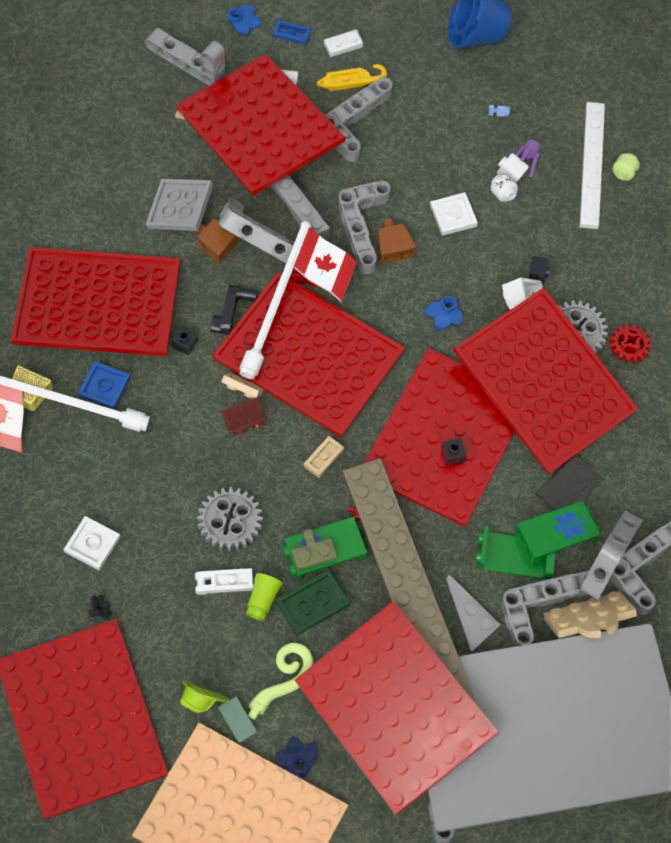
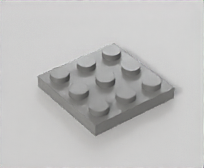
(179, 204)

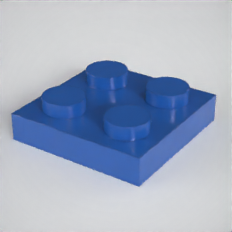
(104, 385)

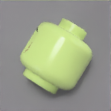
(626, 166)

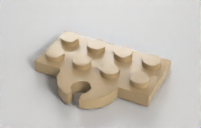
(591, 616)

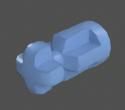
(500, 110)

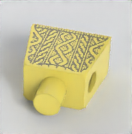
(30, 400)

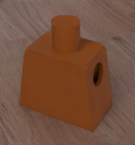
(216, 240)
(394, 242)

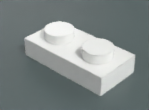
(343, 43)

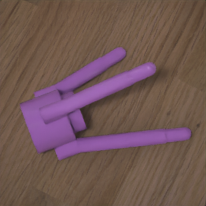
(529, 151)

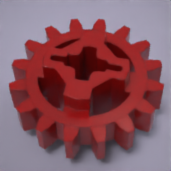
(626, 349)

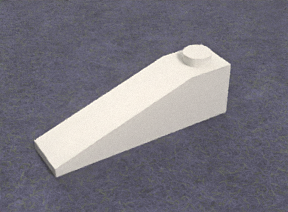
(520, 290)

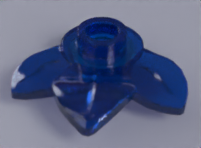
(296, 754)

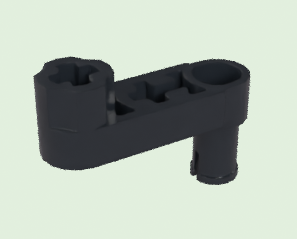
(223, 323)

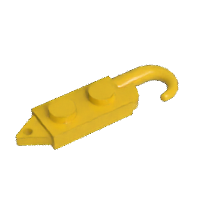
(350, 78)

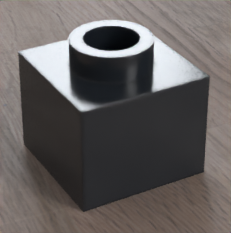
(539, 268)
(184, 345)
(453, 457)

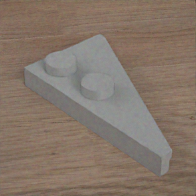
(475, 620)

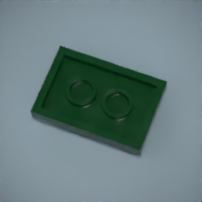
(312, 602)

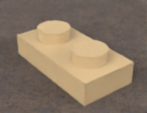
(237, 383)
(323, 456)

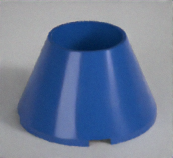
(478, 22)

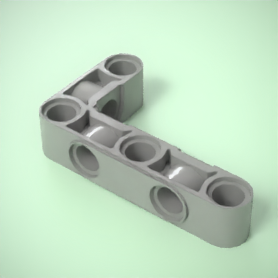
(206, 67)
(354, 110)
(361, 198)
(260, 236)
(611, 554)
(629, 582)
(535, 595)

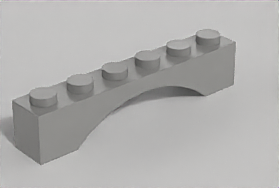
(300, 206)

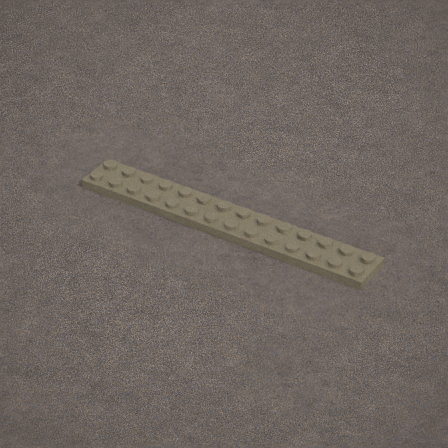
(400, 561)

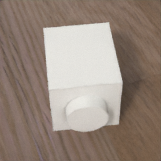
(513, 167)

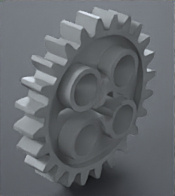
(593, 339)
(247, 523)

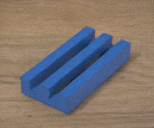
(291, 35)

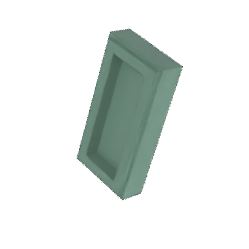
(237, 720)

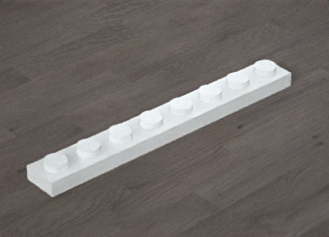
(592, 165)

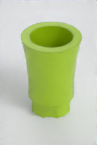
(262, 596)

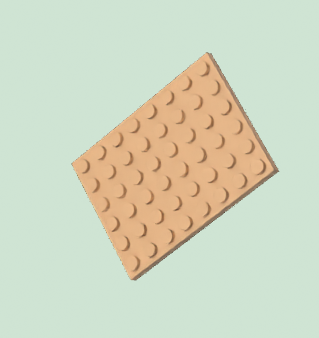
(235, 797)

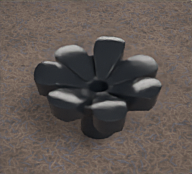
(99, 607)

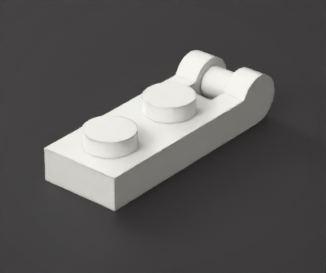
(224, 581)

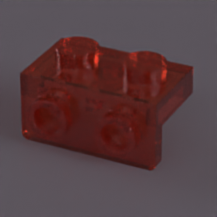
(243, 416)

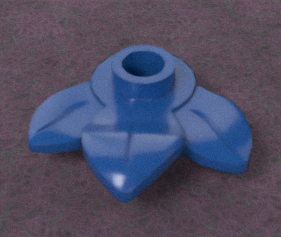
(245, 19)
(442, 315)

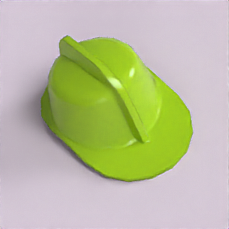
(199, 699)

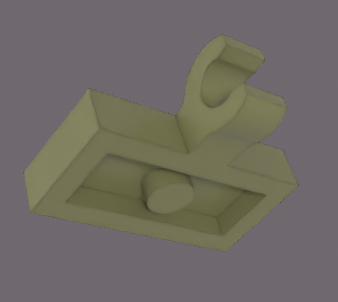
(313, 553)

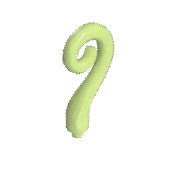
(266, 696)

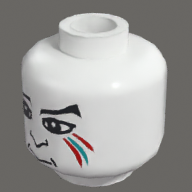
(504, 187)

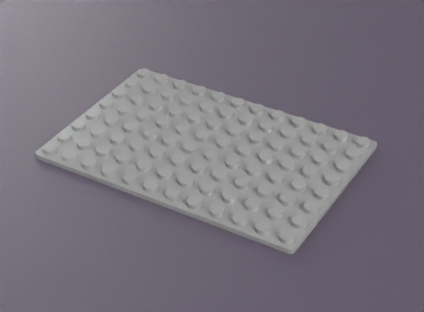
(574, 729)

